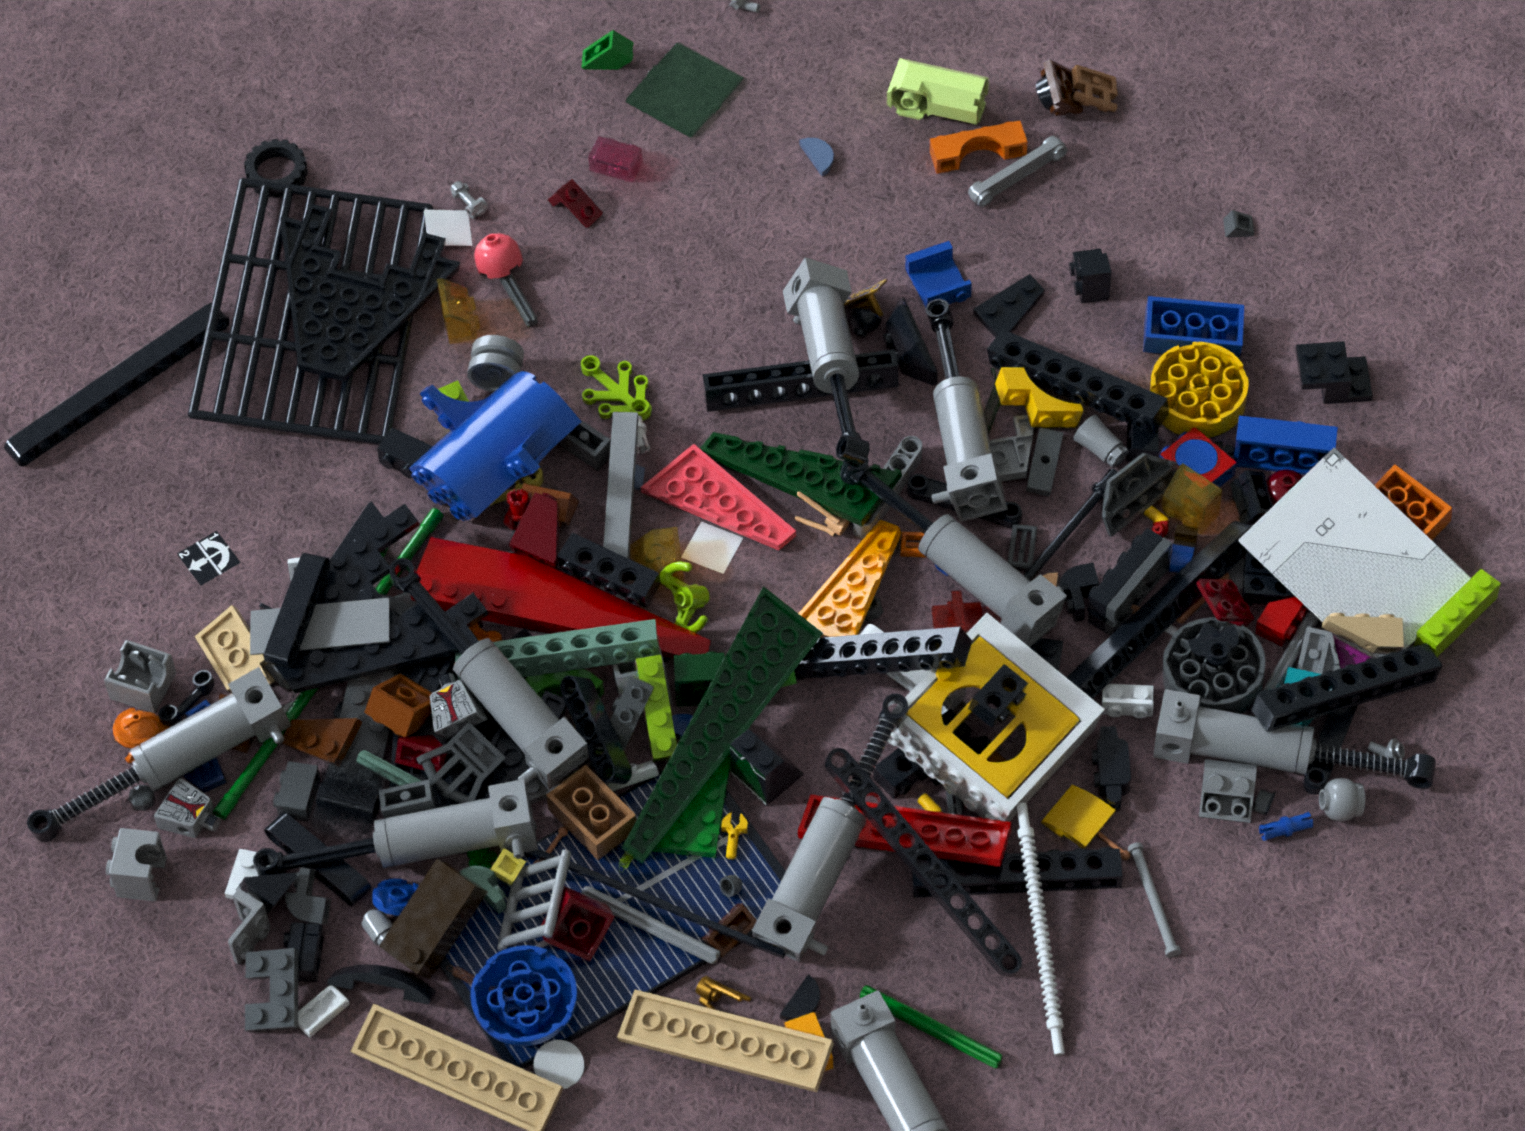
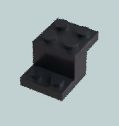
(1329, 369)

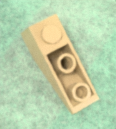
(1373, 634)

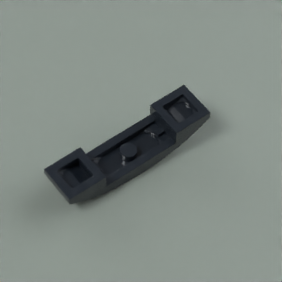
(414, 988)

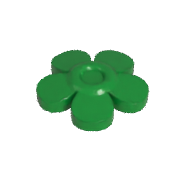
(481, 857)

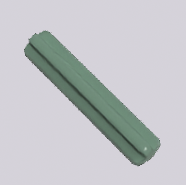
(393, 773)

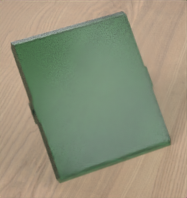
(684, 89)

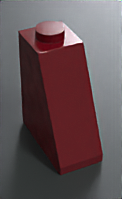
(539, 531)

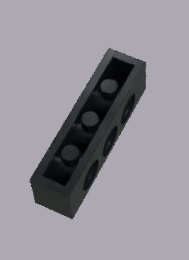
(602, 559)
(888, 771)

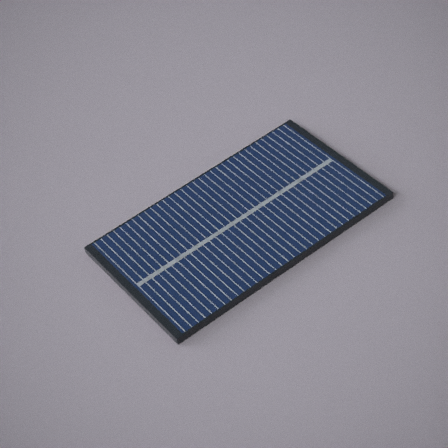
(627, 955)

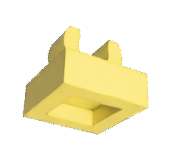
(507, 866)

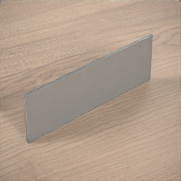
(330, 625)

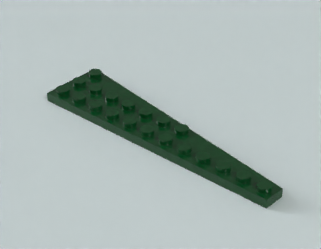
(751, 673)

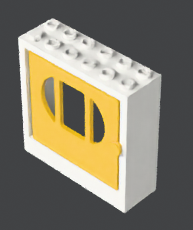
(1047, 712)

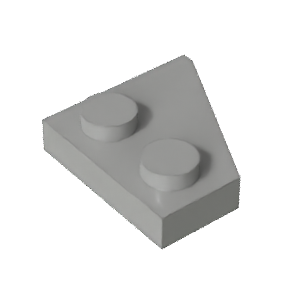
(1318, 652)

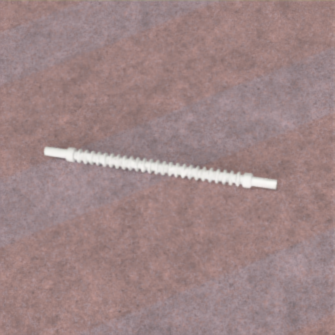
(1054, 1023)

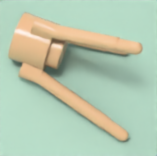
(834, 523)

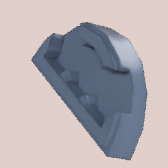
(819, 154)

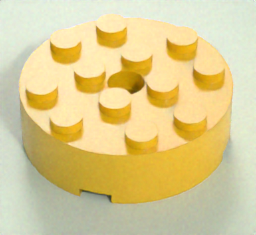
(1202, 388)

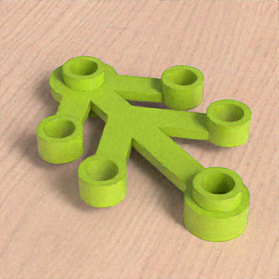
(616, 392)

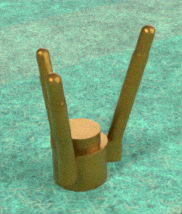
(712, 991)

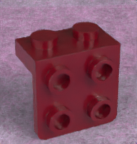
(1225, 601)

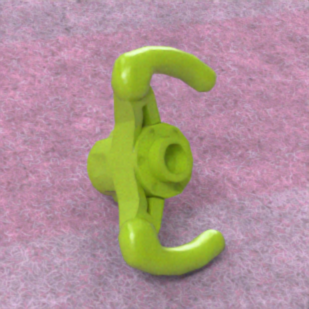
(686, 596)

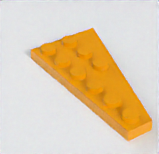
(848, 593)

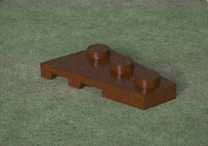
(322, 737)

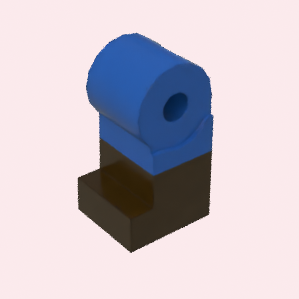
(1183, 547)

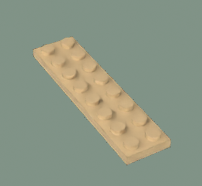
(726, 1040)
(457, 1069)

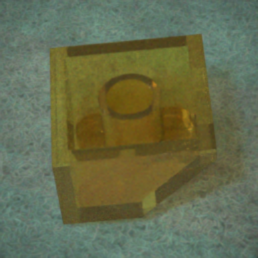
(1192, 499)

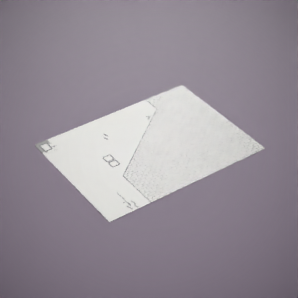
(1352, 551)

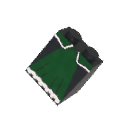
(761, 766)

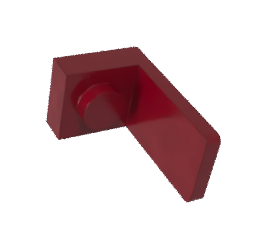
(577, 202)

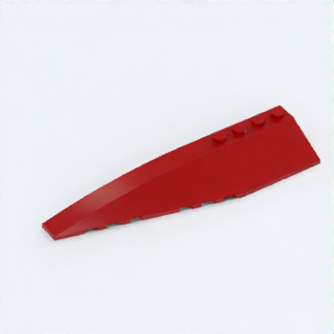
(534, 595)

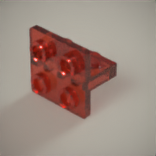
(956, 613)

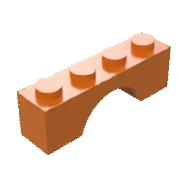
(1004, 139)

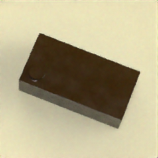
(433, 919)

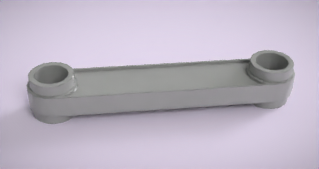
(983, 192)

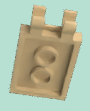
(228, 647)

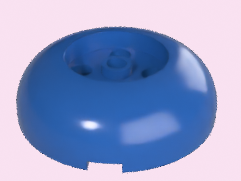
(519, 969)

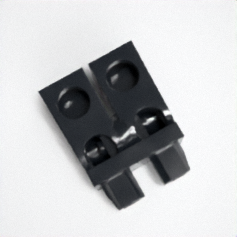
(1260, 584)

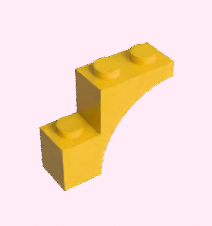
(1042, 409)

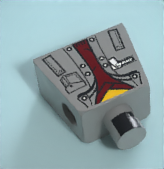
(454, 707)
(186, 811)

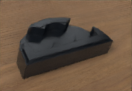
(803, 1001)

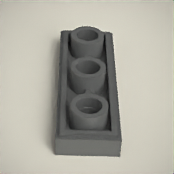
(1044, 462)

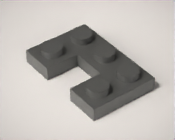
(282, 1010)

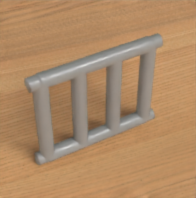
(551, 907)

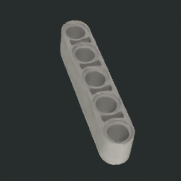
(901, 460)

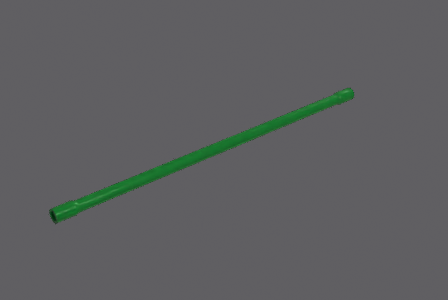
(231, 798)

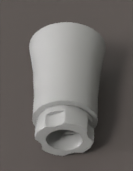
(1101, 441)

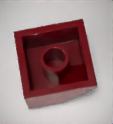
(580, 924)

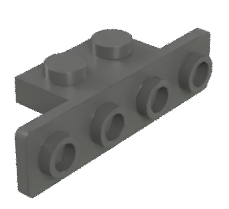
(629, 709)

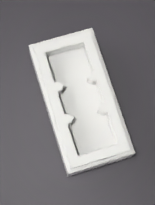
(639, 773)
(321, 1010)

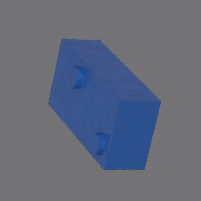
(1185, 321)
(1293, 443)

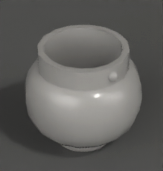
(1342, 799)

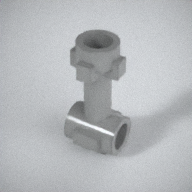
(475, 207)

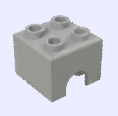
(141, 677)
(133, 861)

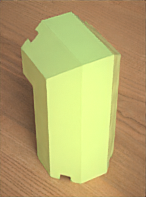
(937, 91)

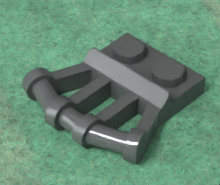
(473, 753)

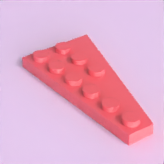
(708, 491)

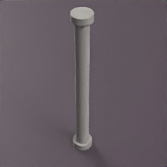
(1171, 948)

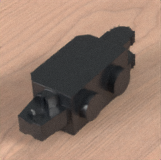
(1112, 767)

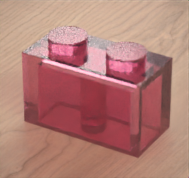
(615, 159)

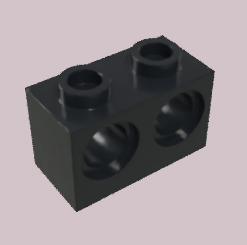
(995, 694)

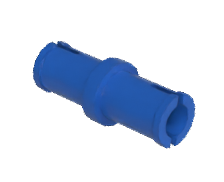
(1286, 826)

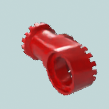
(518, 506)

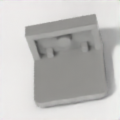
(252, 929)

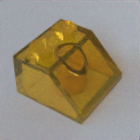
(457, 311)
(658, 550)

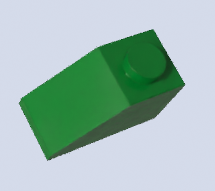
(608, 53)

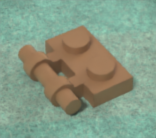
(1095, 83)

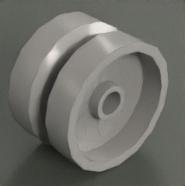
(494, 361)

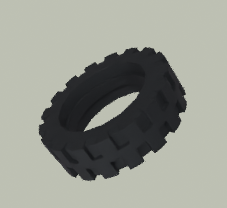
(277, 149)

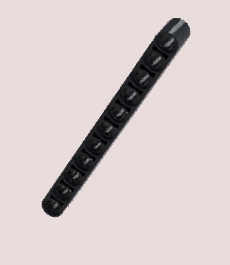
(111, 387)
(1159, 611)
(925, 875)

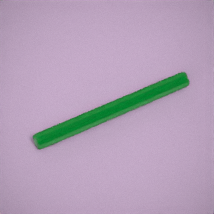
(938, 1030)

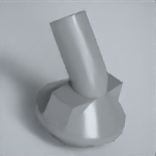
(746, 5)
(1393, 749)

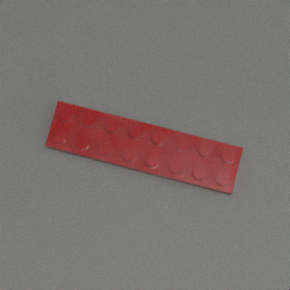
(944, 833)

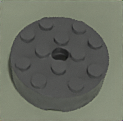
(1222, 687)

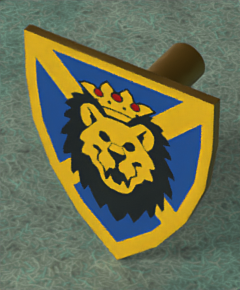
(870, 301)

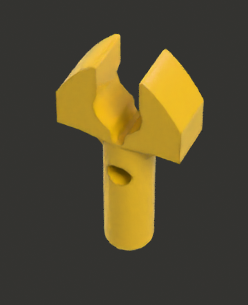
(733, 834)

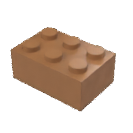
(591, 812)

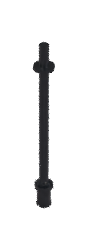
(1098, 493)

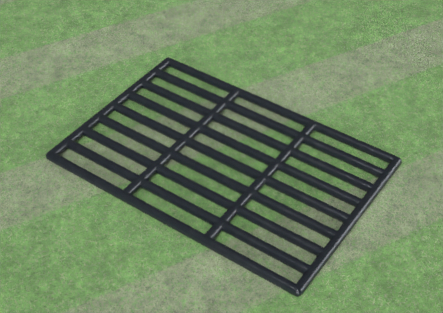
(281, 344)

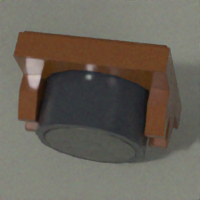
(1057, 90)

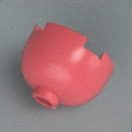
(497, 255)

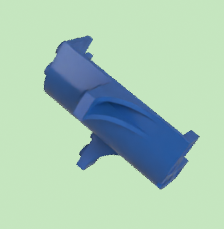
(490, 442)

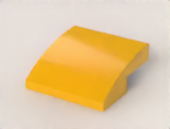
(1078, 816)

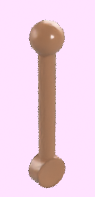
(562, 832)
(1125, 855)

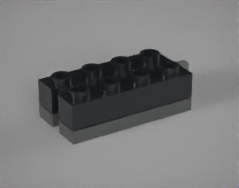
(1129, 581)

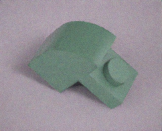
(487, 879)

